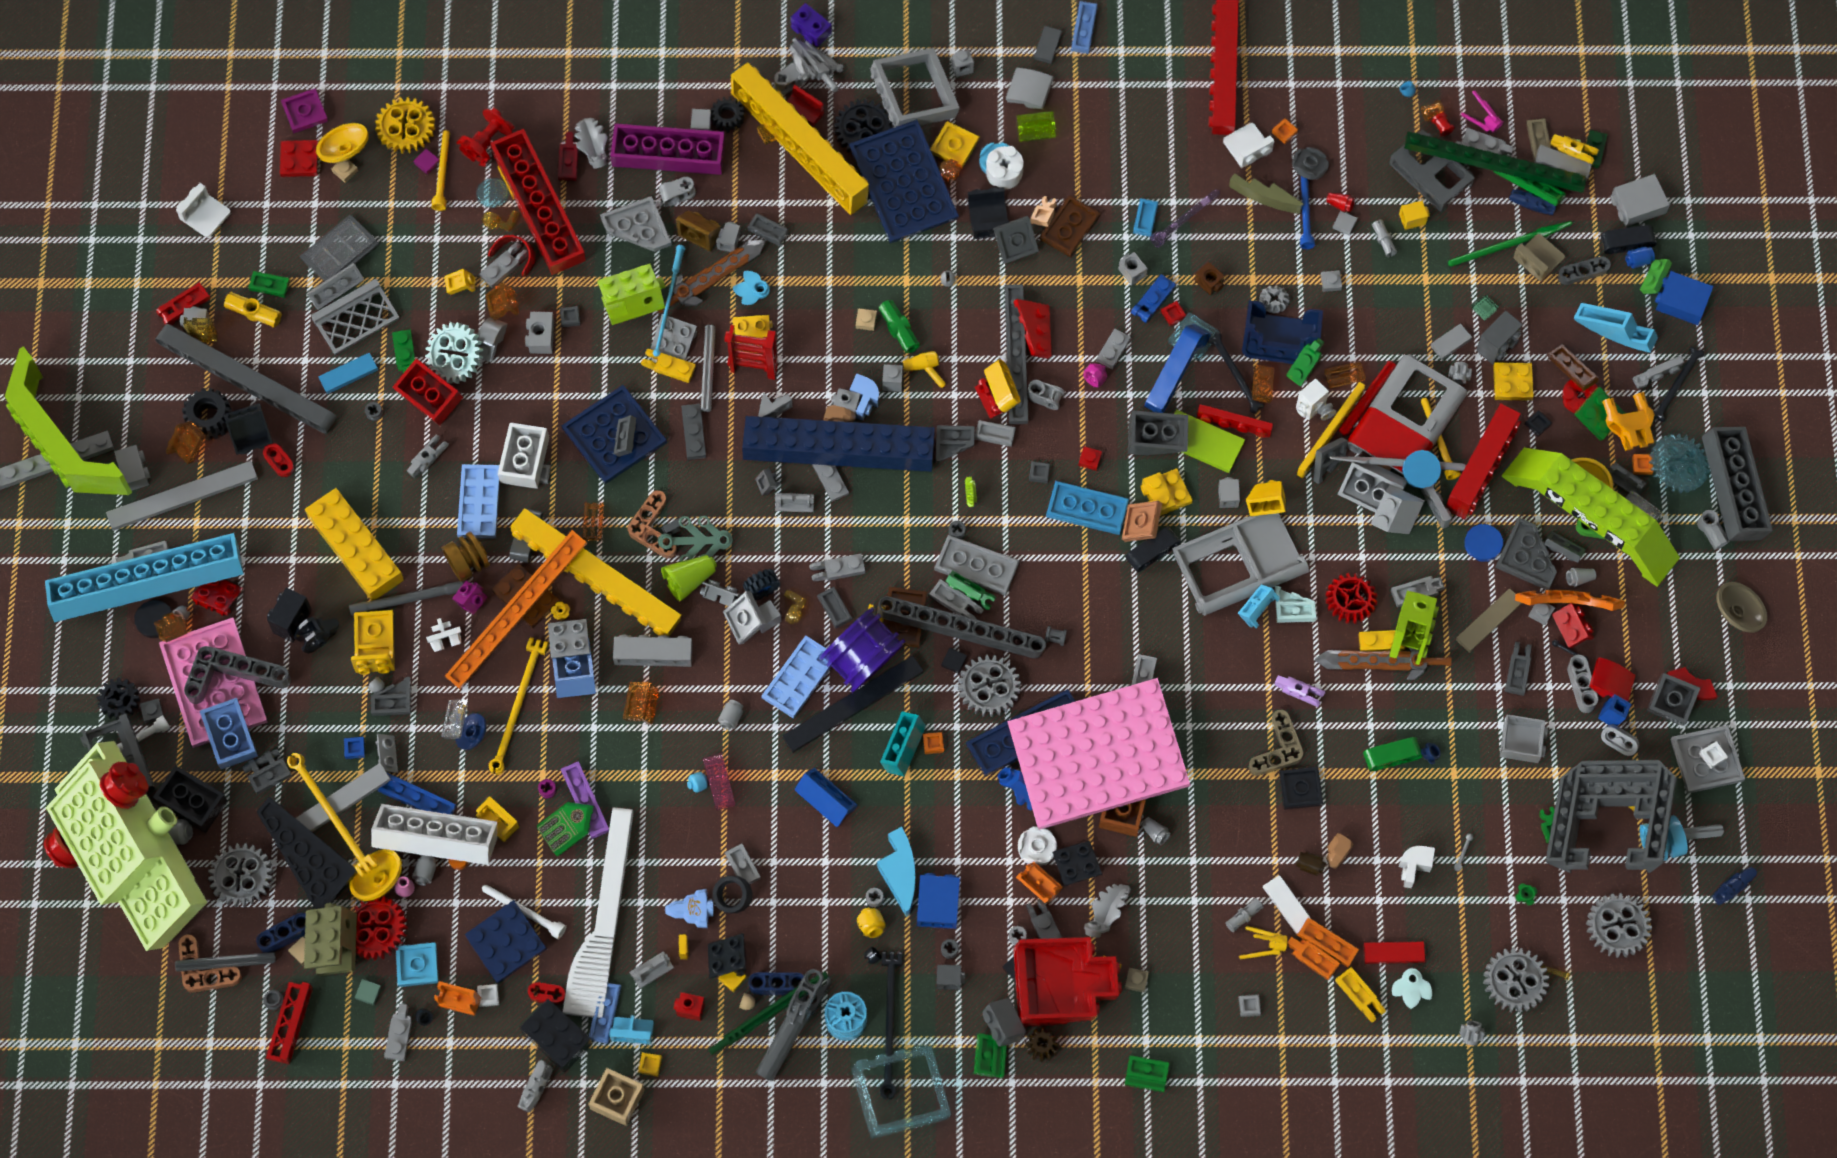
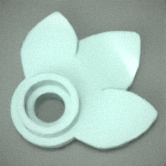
(1412, 991)

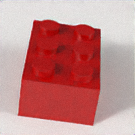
(427, 392)

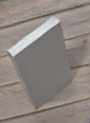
(977, 564)

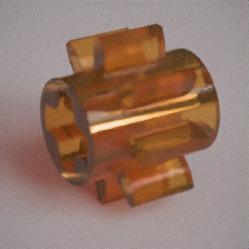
(949, 170)

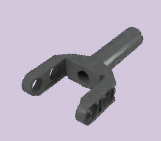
(797, 1016)

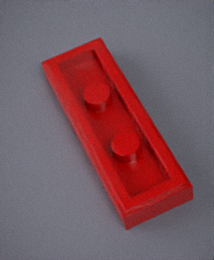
(1394, 952)

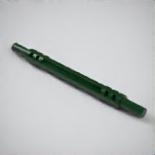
(760, 1018)

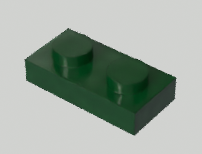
(1596, 140)

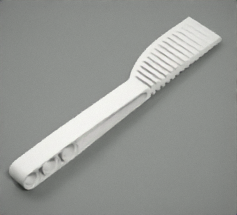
(593, 960)

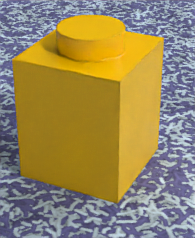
(1414, 215)

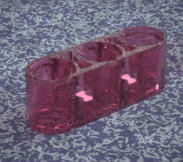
(719, 781)

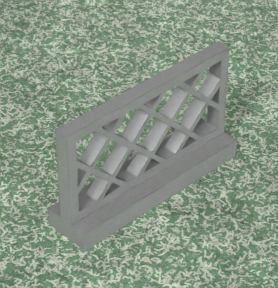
(348, 302)

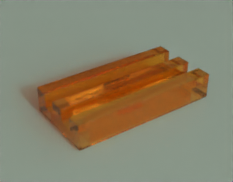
(1361, 375)
(593, 506)

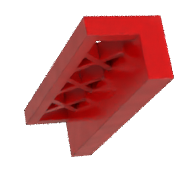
(294, 1024)

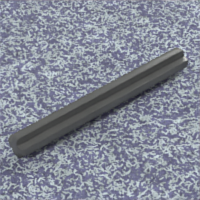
(226, 961)

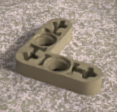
(1286, 747)

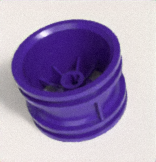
(862, 649)

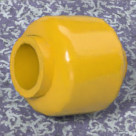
(871, 922)

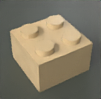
(616, 1097)

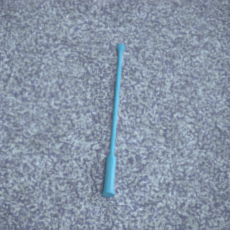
(680, 249)

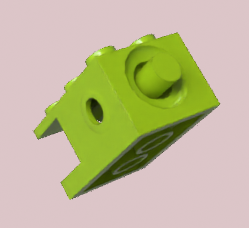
(631, 294)
(1416, 615)

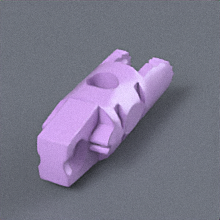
(1291, 684)

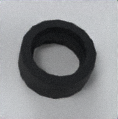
(746, 894)

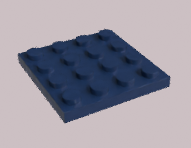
(596, 429)

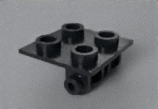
(1077, 863)
(727, 956)

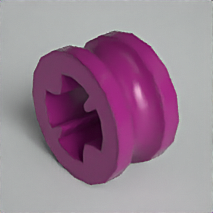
(550, 793)

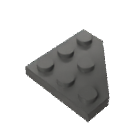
(1527, 556)

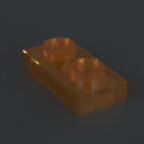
(1263, 383)

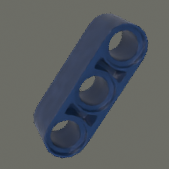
(274, 932)
(768, 979)

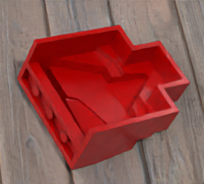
(1062, 980)

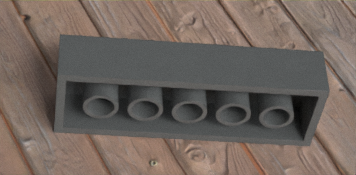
(1737, 483)

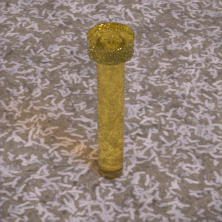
(1557, 972)

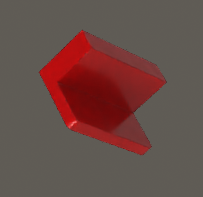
(806, 105)

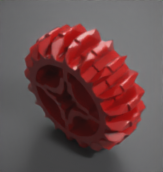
(1345, 594)

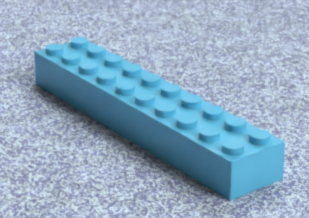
(143, 577)

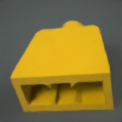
(1266, 499)

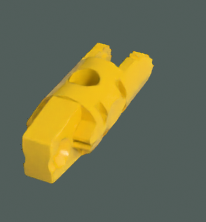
(1574, 148)

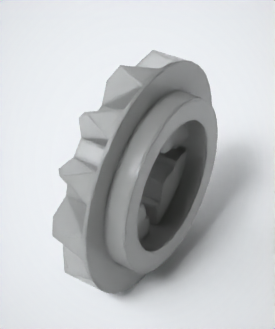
(1275, 306)

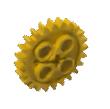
(421, 126)

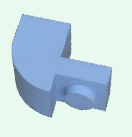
(869, 395)

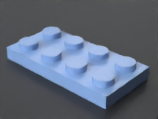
(478, 501)
(797, 678)

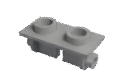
(794, 502)
(712, 590)
(387, 752)
(651, 969)

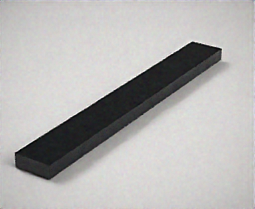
(852, 704)

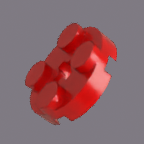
(1570, 395)

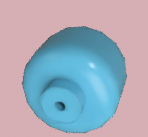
(697, 782)

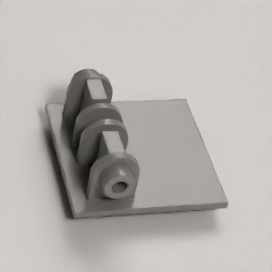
(676, 337)
(568, 638)

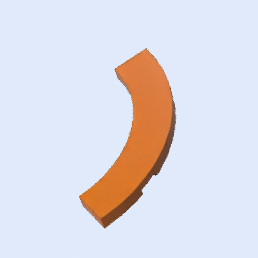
(1567, 596)

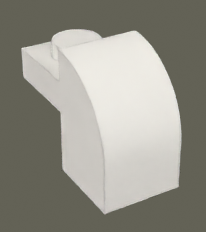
(1414, 859)

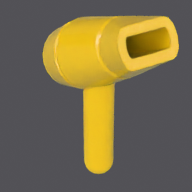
(926, 362)

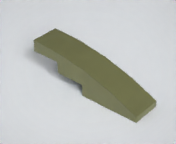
(1272, 197)

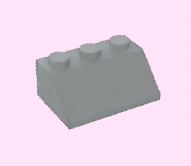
(1367, 484)

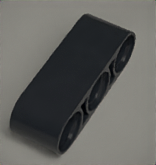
(1627, 239)
(1152, 549)

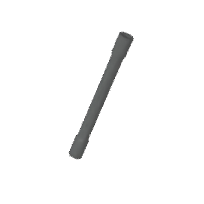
(447, 589)

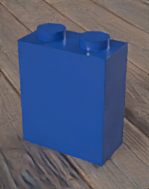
(1683, 297)
(938, 901)

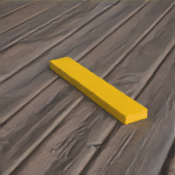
(1331, 429)

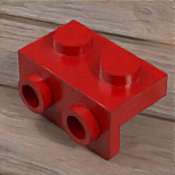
(1573, 625)

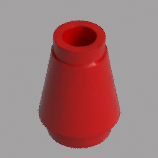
(1341, 201)

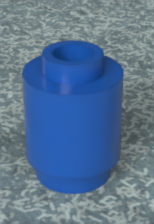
(1640, 257)

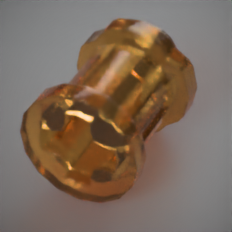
(1425, 110)

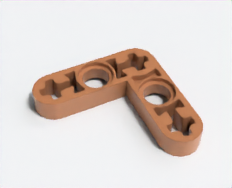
(646, 530)
(196, 974)

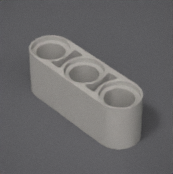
(1579, 691)

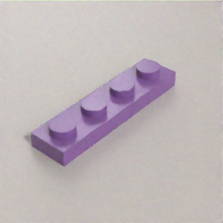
(583, 794)

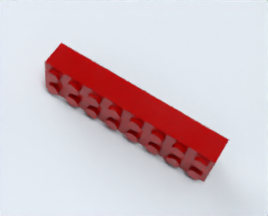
(537, 202)

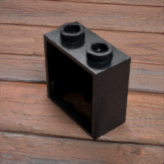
(248, 429)

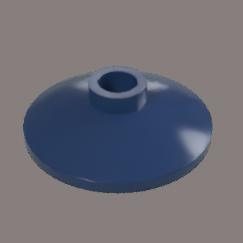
(473, 731)

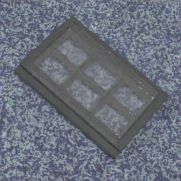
(339, 248)

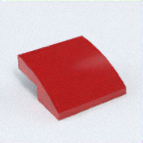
(1611, 679)

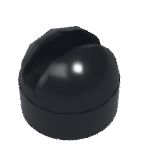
(873, 955)
(424, 1017)

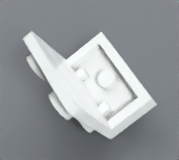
(1248, 144)
(202, 211)

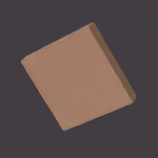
(1141, 521)

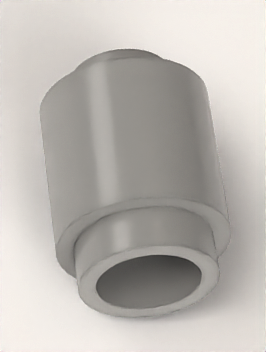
(730, 715)
(424, 870)

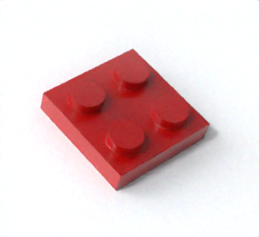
(298, 158)

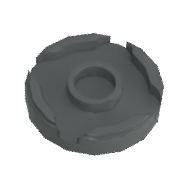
(1310, 163)

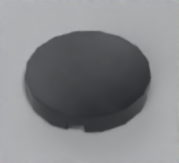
(148, 614)

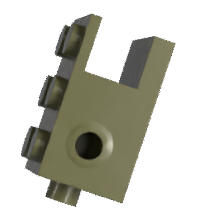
(330, 940)

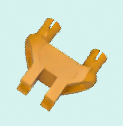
(1631, 427)

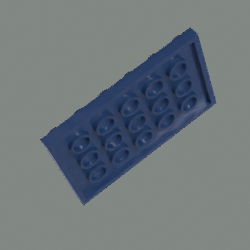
(903, 181)

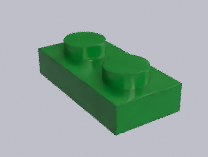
(269, 284)

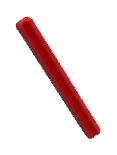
(1367, 398)

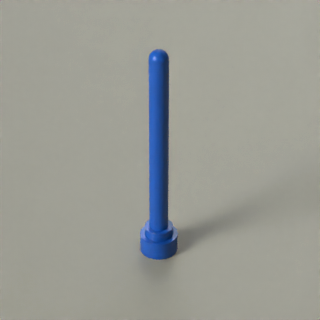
(1307, 240)

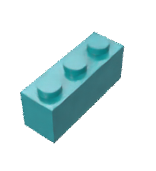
(903, 744)

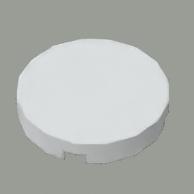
(1037, 846)

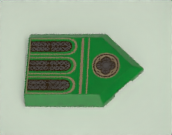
(566, 826)

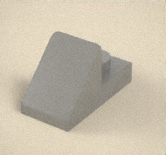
(770, 409)

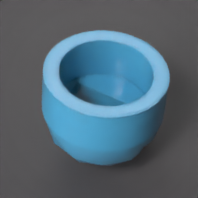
(1408, 89)

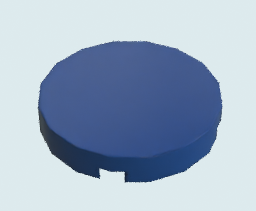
(1483, 542)

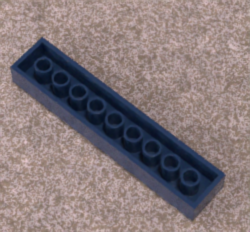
(838, 443)

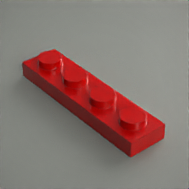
(1241, 423)

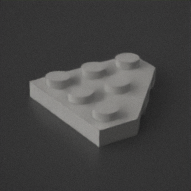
(638, 224)

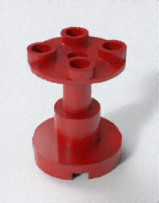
(476, 147)

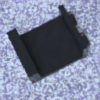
(986, 211)

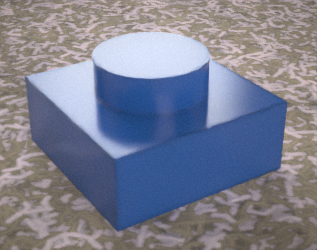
(354, 747)

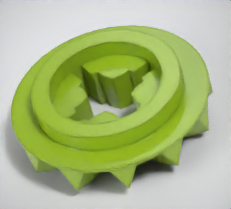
(970, 489)

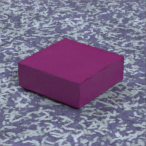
(426, 161)

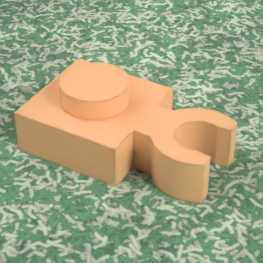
(1043, 214)

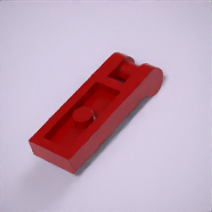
(190, 298)

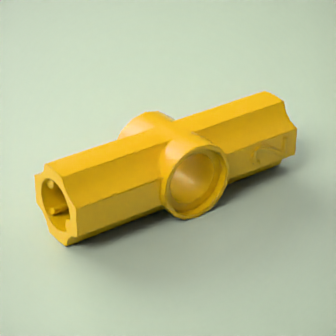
(243, 305)

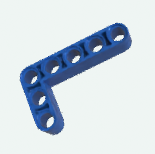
(1191, 339)

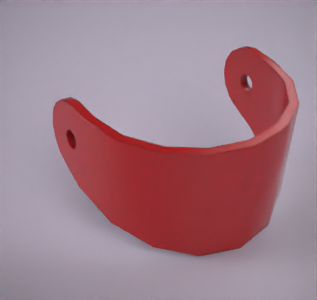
(508, 238)

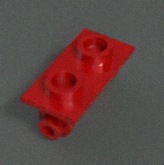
(987, 398)

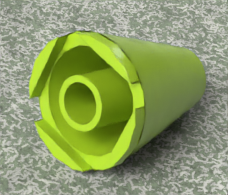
(688, 575)

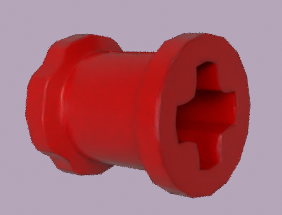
(1443, 124)

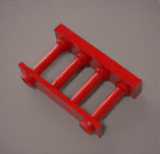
(764, 352)

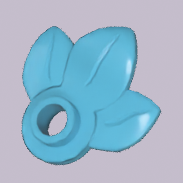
(749, 288)

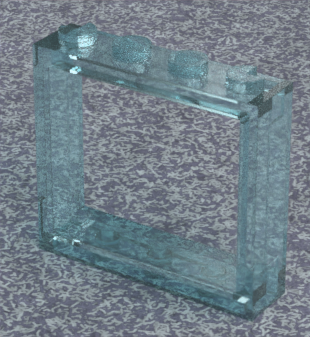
(908, 1123)

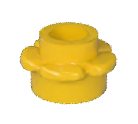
(560, 615)

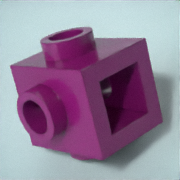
(470, 597)

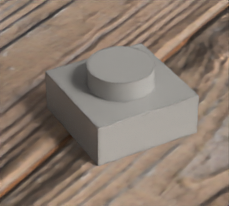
(1331, 281)
(1541, 612)

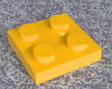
(954, 144)
(1513, 381)

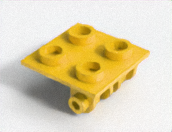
(752, 326)

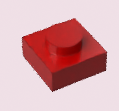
(1090, 458)

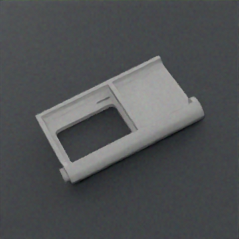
(1263, 548)

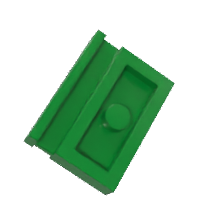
(989, 1057)
(1146, 1074)

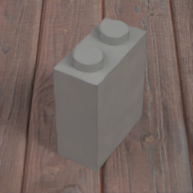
(1639, 200)

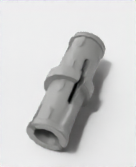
(1384, 238)
(1244, 915)

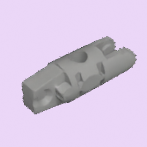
(421, 463)
(535, 1086)

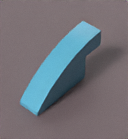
(1616, 326)
(899, 870)

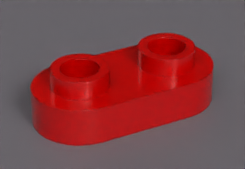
(279, 461)

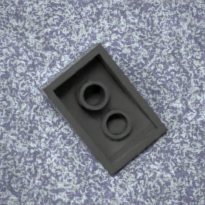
(1157, 433)

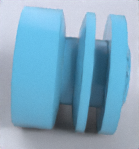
(1676, 839)
(850, 1026)

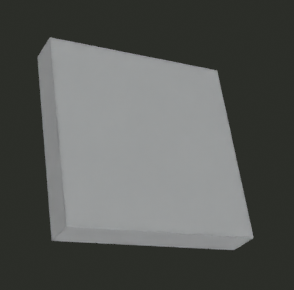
(744, 617)

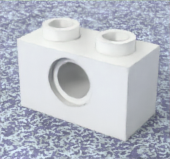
(1311, 399)

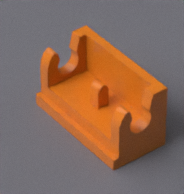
(1039, 882)
(457, 998)

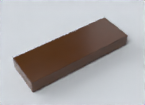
(1573, 367)

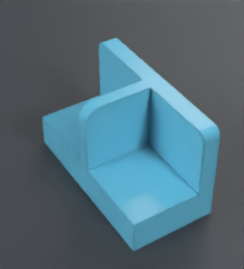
(632, 1030)

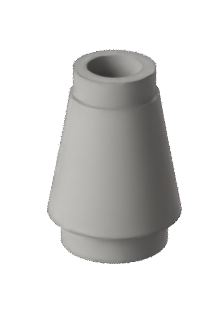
(1579, 576)
(1156, 831)

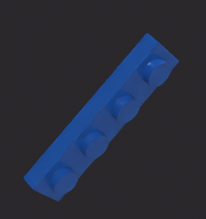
(415, 796)

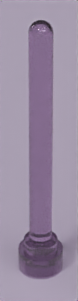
(1159, 238)

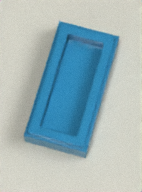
(1145, 217)

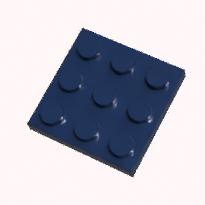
(505, 941)

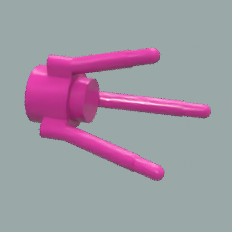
(1492, 121)

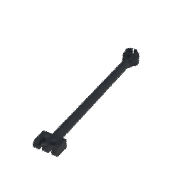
(891, 963)

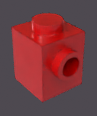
(689, 1006)

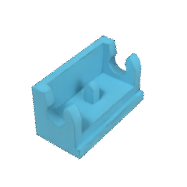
(1257, 604)

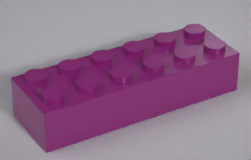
(667, 149)

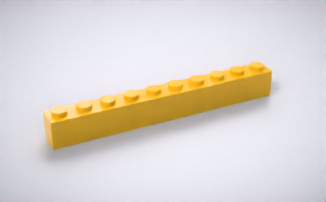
(599, 576)

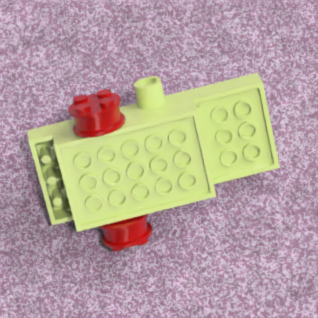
(123, 845)

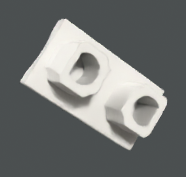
(453, 634)

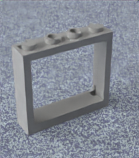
(938, 76)

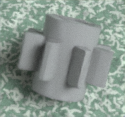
(1460, 372)
(1472, 1032)

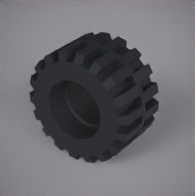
(205, 400)

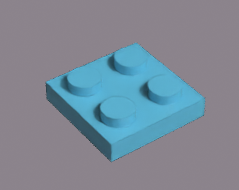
(417, 964)

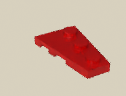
(1037, 326)

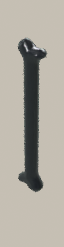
(1216, 340)
(1695, 354)

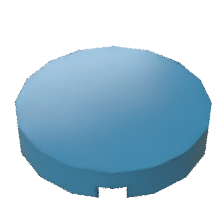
(1421, 469)

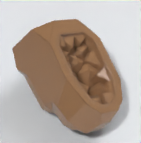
(839, 414)
(1338, 850)

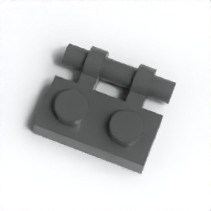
(269, 775)

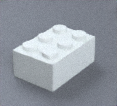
(523, 455)

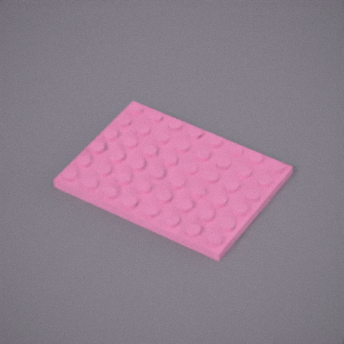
(1098, 753)

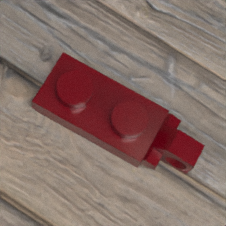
(568, 159)

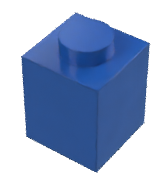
(1614, 710)

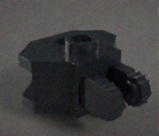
(315, 633)

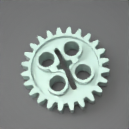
(457, 335)

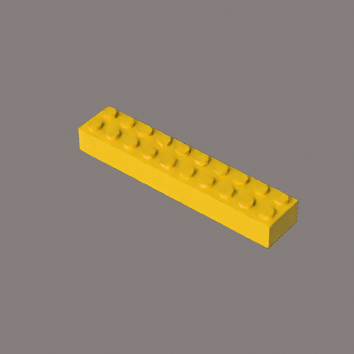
(800, 138)

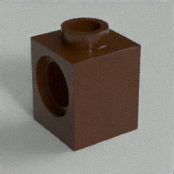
(1206, 272)

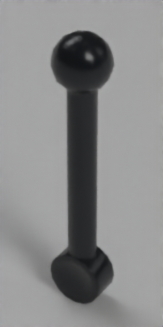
(1555, 643)

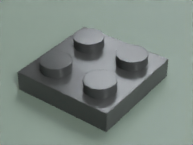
(1015, 239)

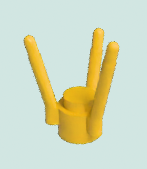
(1276, 941)

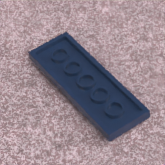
(996, 747)

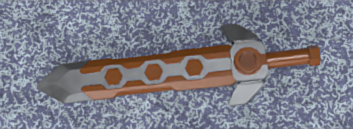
(686, 292)
(1379, 660)

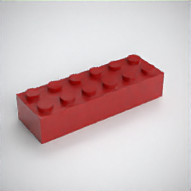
(1484, 462)

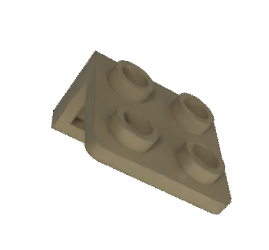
(1538, 256)

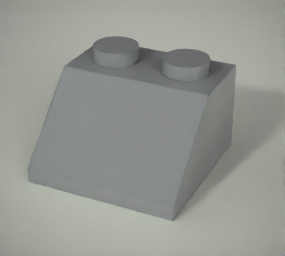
(1397, 511)

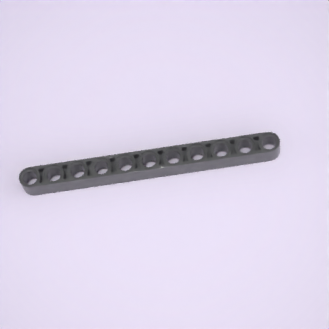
(246, 378)

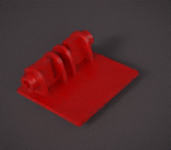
(217, 595)

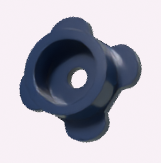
(1431, 752)

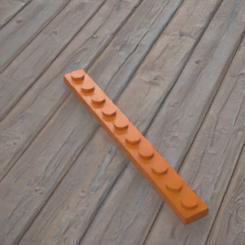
(516, 609)

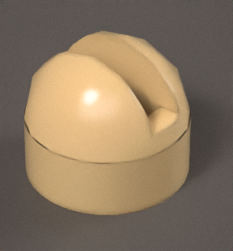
(747, 1002)

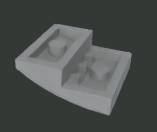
(1029, 88)

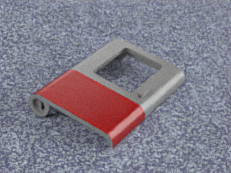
(1391, 435)

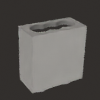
(1523, 738)

